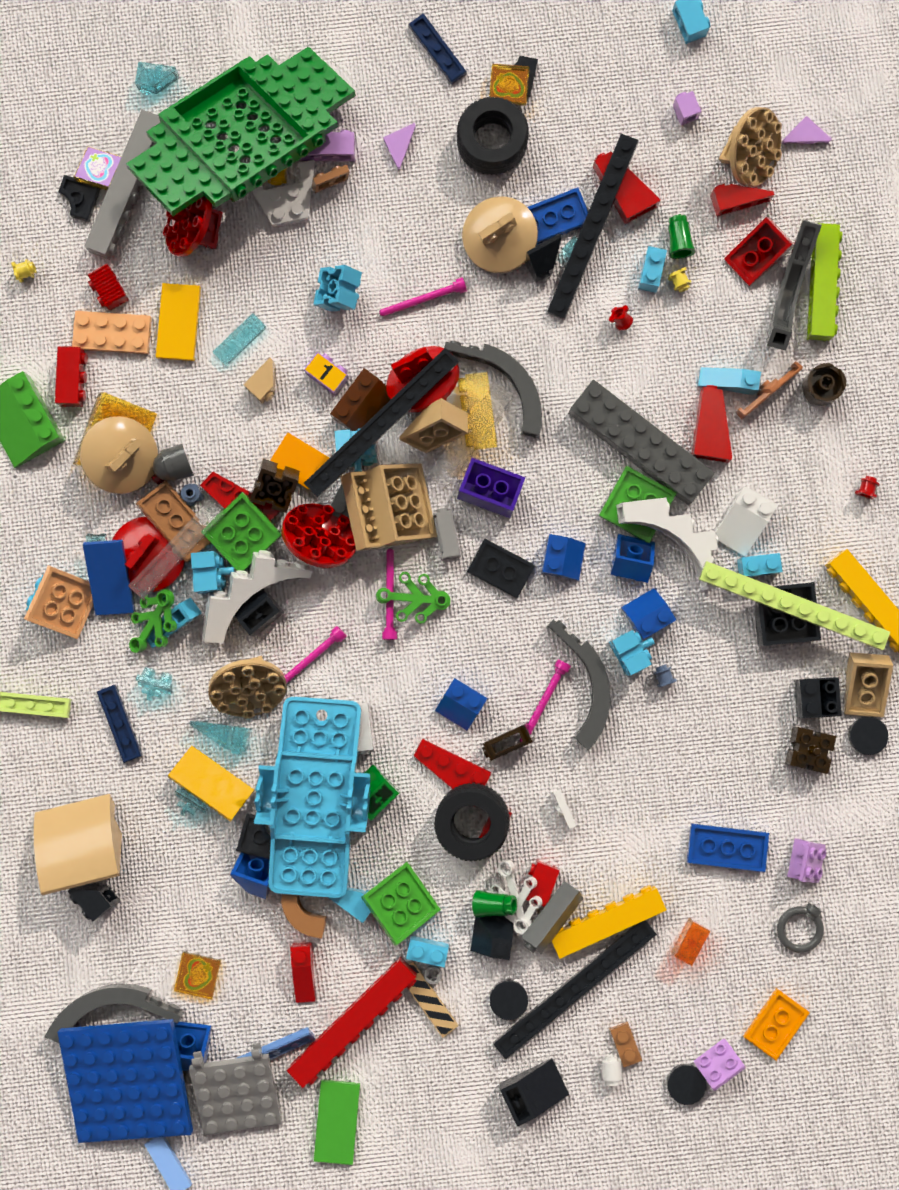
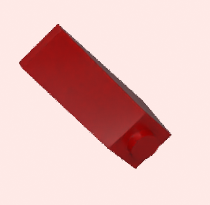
(737, 197)
(303, 971)

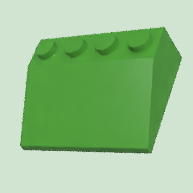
(25, 421)

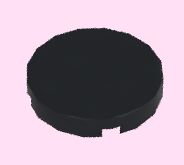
(868, 735)
(508, 1000)
(686, 1084)

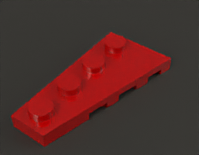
(226, 492)
(450, 767)

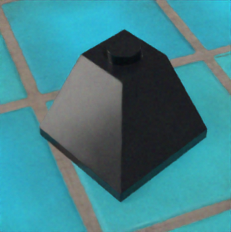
(542, 259)
(492, 937)

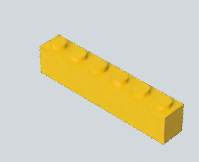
(866, 594)
(608, 921)

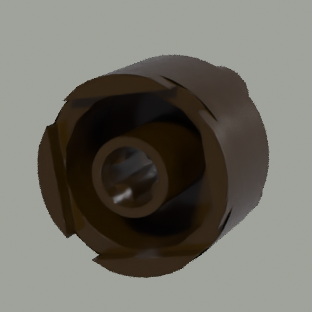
(823, 374)

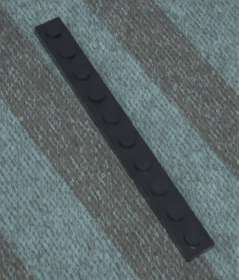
(593, 226)
(381, 422)
(574, 988)

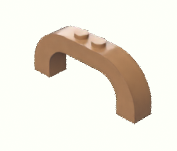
(301, 919)

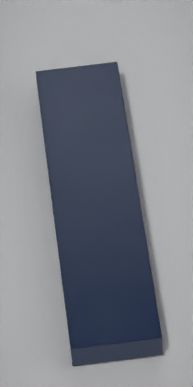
(437, 49)
(119, 723)

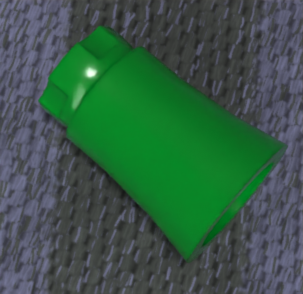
(680, 238)
(493, 904)

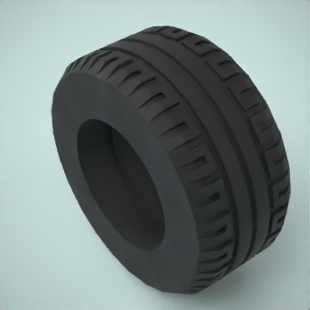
(492, 111)
(460, 845)

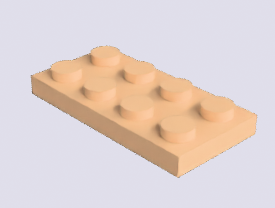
(112, 332)

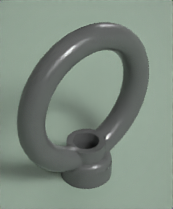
(810, 911)

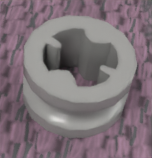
(427, 972)

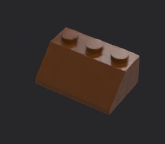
(360, 401)

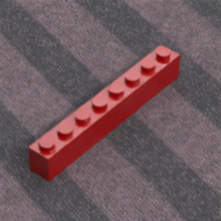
(352, 1022)

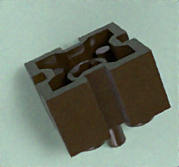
(274, 485)
(810, 750)

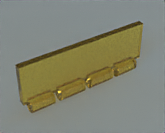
(480, 410)

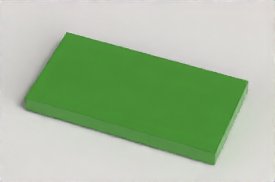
(337, 1122)

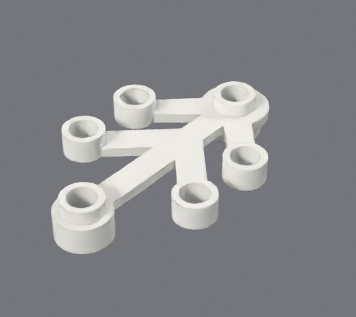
(519, 917)

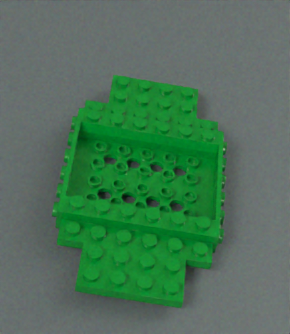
(286, 97)

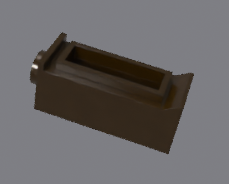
(525, 736)

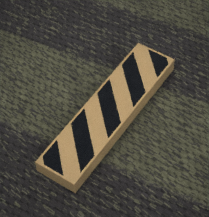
(432, 1004)

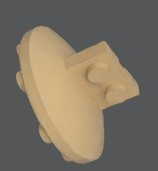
(753, 146)
(499, 234)
(118, 454)
(247, 686)

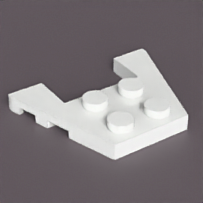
(289, 202)

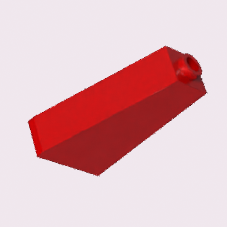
(633, 196)
(711, 430)

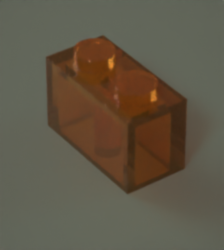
(690, 941)

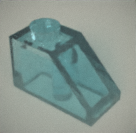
(154, 77)

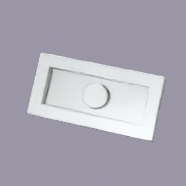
(562, 809)

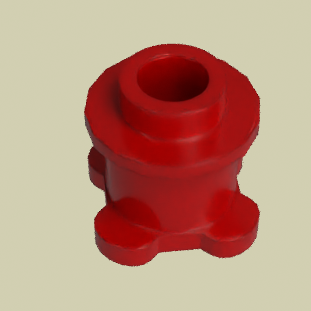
(621, 318)
(868, 487)

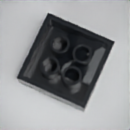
(780, 628)

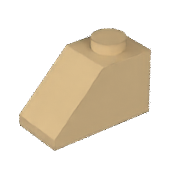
(262, 382)

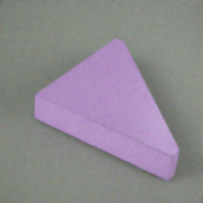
(806, 133)
(398, 143)

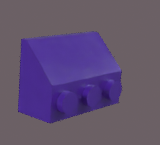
(490, 488)

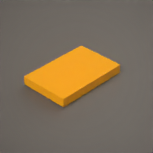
(299, 456)
(776, 1024)

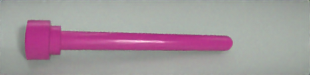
(457, 286)
(389, 632)
(336, 636)
(561, 668)

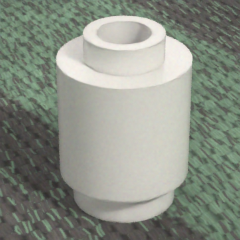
(612, 1070)

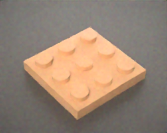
(61, 602)

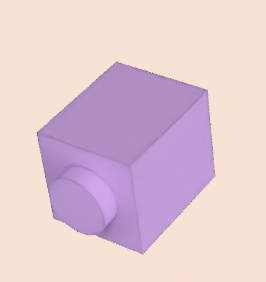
(686, 107)

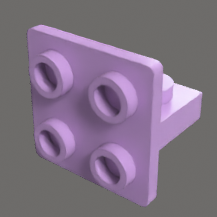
(807, 861)
(719, 1064)

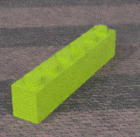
(823, 284)

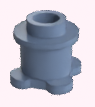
(191, 500)
(664, 675)

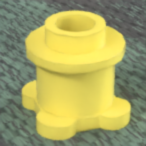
(23, 270)
(680, 280)

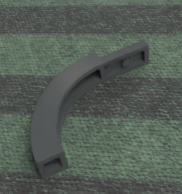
(786, 300)
(515, 373)
(600, 703)
(112, 994)

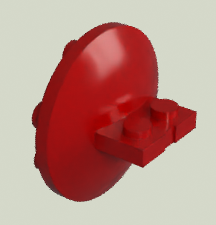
(192, 227)
(409, 366)
(318, 535)
(141, 546)

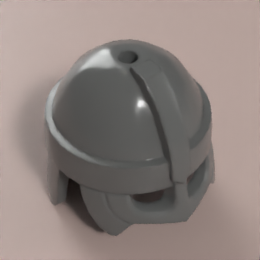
(172, 464)

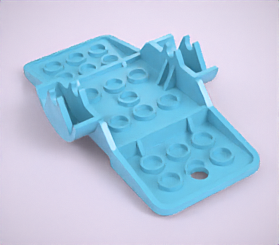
(313, 797)

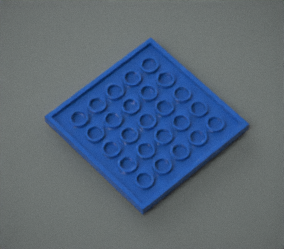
(125, 1081)

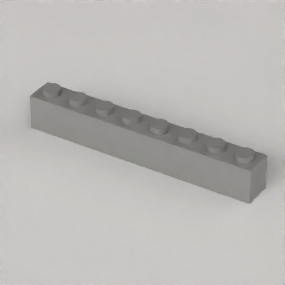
(121, 192)

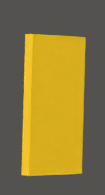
(178, 322)
(210, 783)

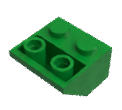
(381, 792)

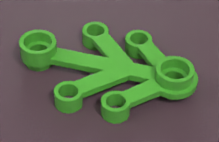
(416, 598)
(165, 600)

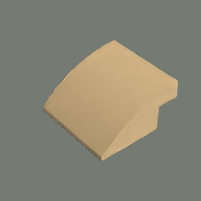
(388, 506)
(77, 844)

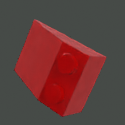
(759, 251)

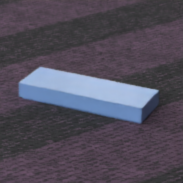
(168, 1163)

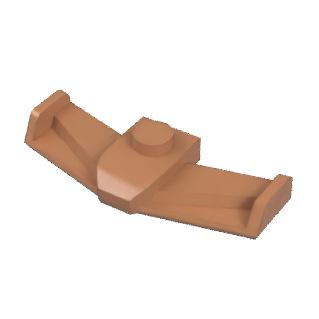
(768, 389)

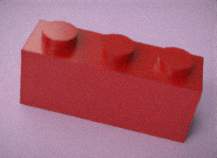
(70, 376)

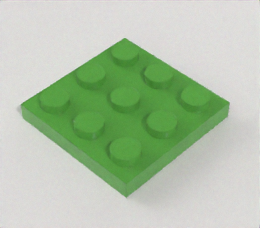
(629, 488)
(242, 532)
(400, 903)

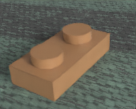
(329, 179)
(625, 1044)

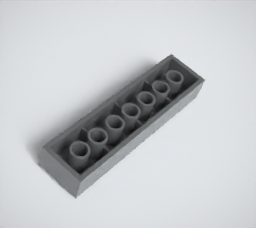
(641, 442)

